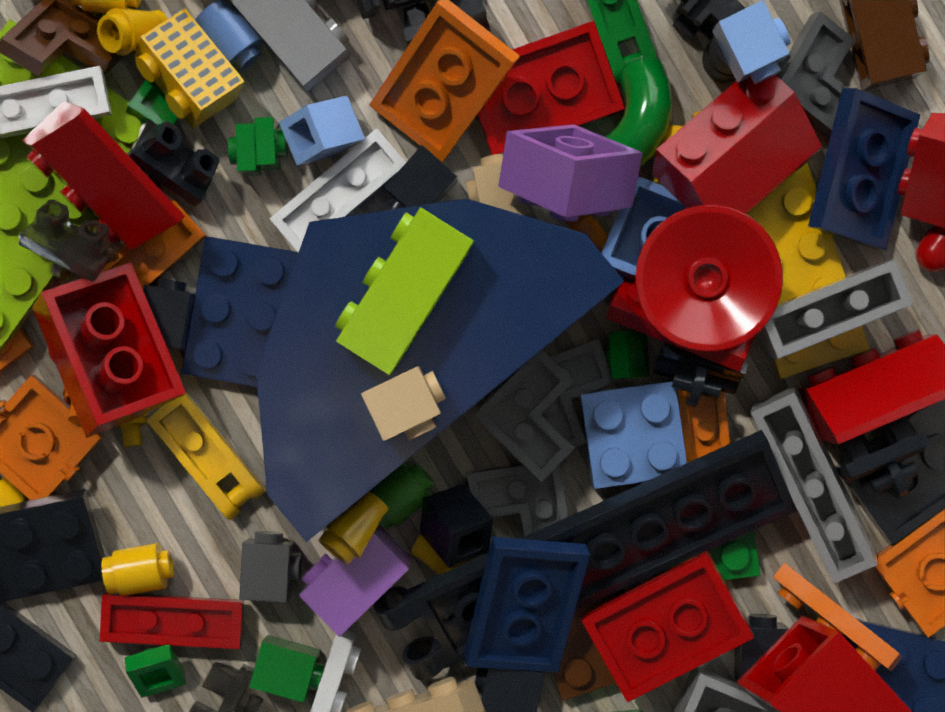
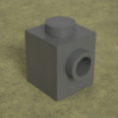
(268, 567)

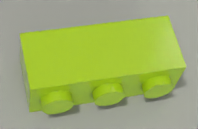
(403, 289)

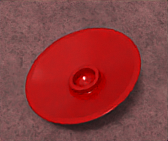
(709, 278)

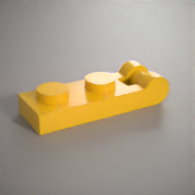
(205, 454)

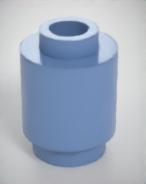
(231, 33)

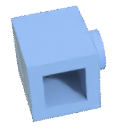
(753, 42)
(329, 124)

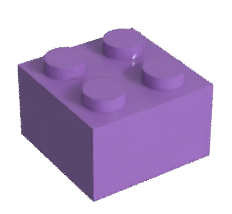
(569, 171)
(346, 592)

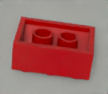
(738, 147)
(100, 176)
(108, 349)
(877, 387)

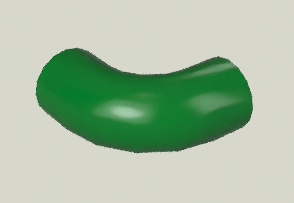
(647, 107)

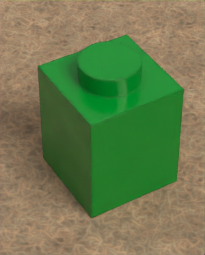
(287, 669)

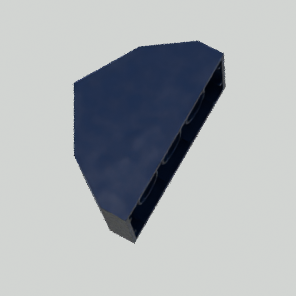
(500, 309)

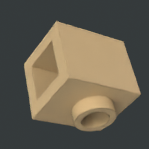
(486, 190)
(405, 404)

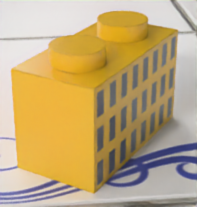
(188, 69)

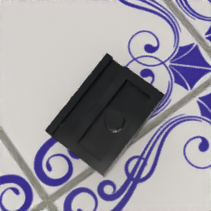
(29, 659)

